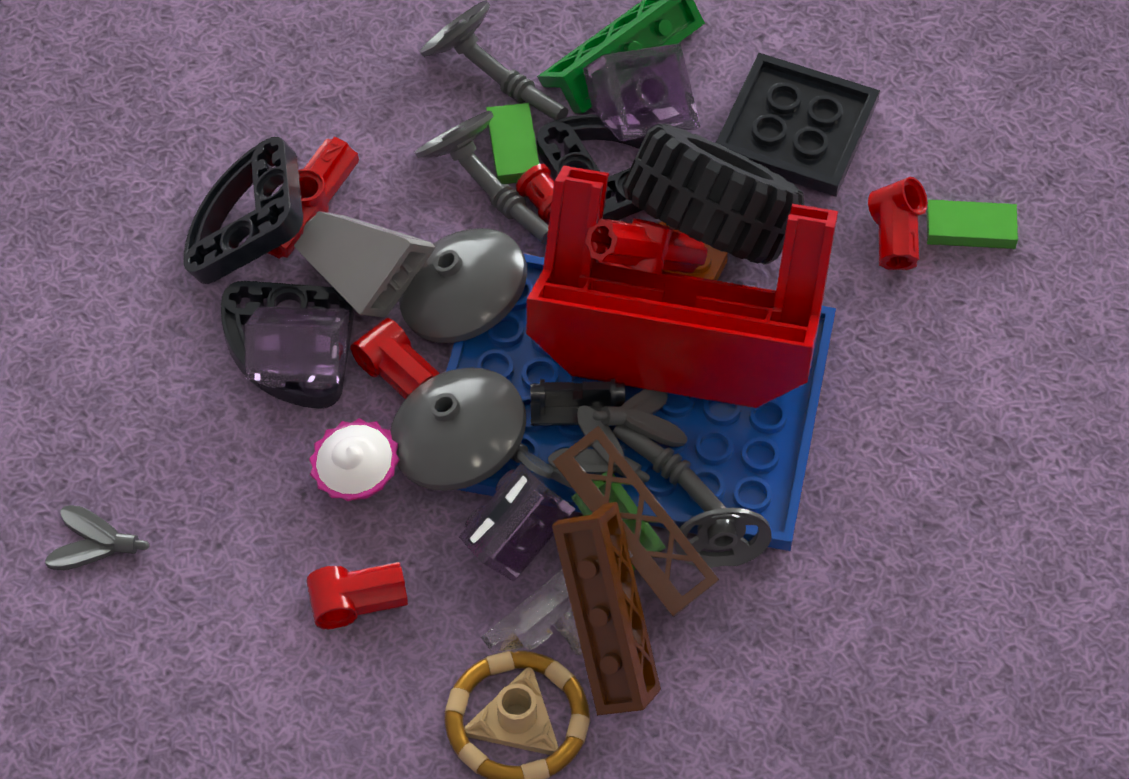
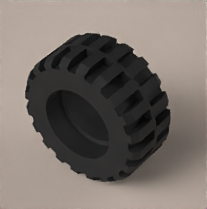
(711, 193)

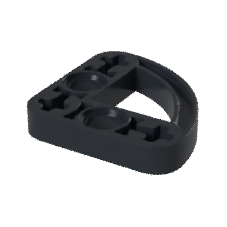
(573, 131)
(276, 218)
(234, 318)

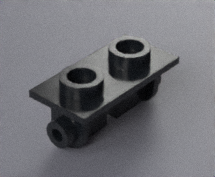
(559, 401)

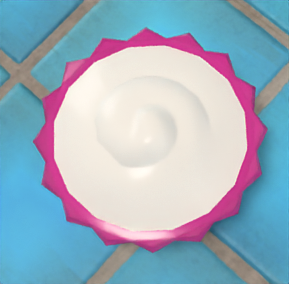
(354, 460)

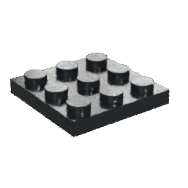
(799, 122)

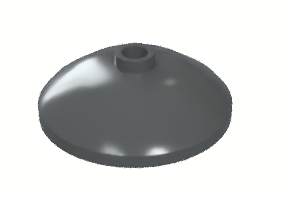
(465, 286)
(458, 428)

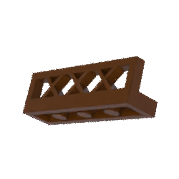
(641, 559)
(607, 610)

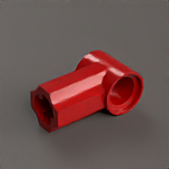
(897, 213)
(389, 353)
(343, 595)

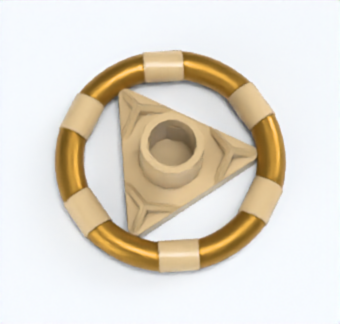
(516, 716)

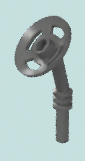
(461, 36)
(460, 145)
(718, 526)

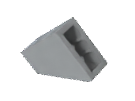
(363, 260)

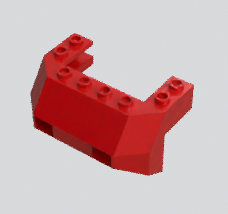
(673, 327)

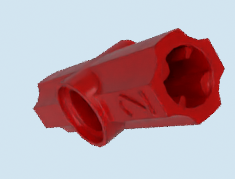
(320, 182)
(645, 246)

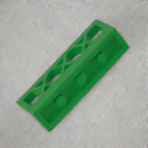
(643, 26)

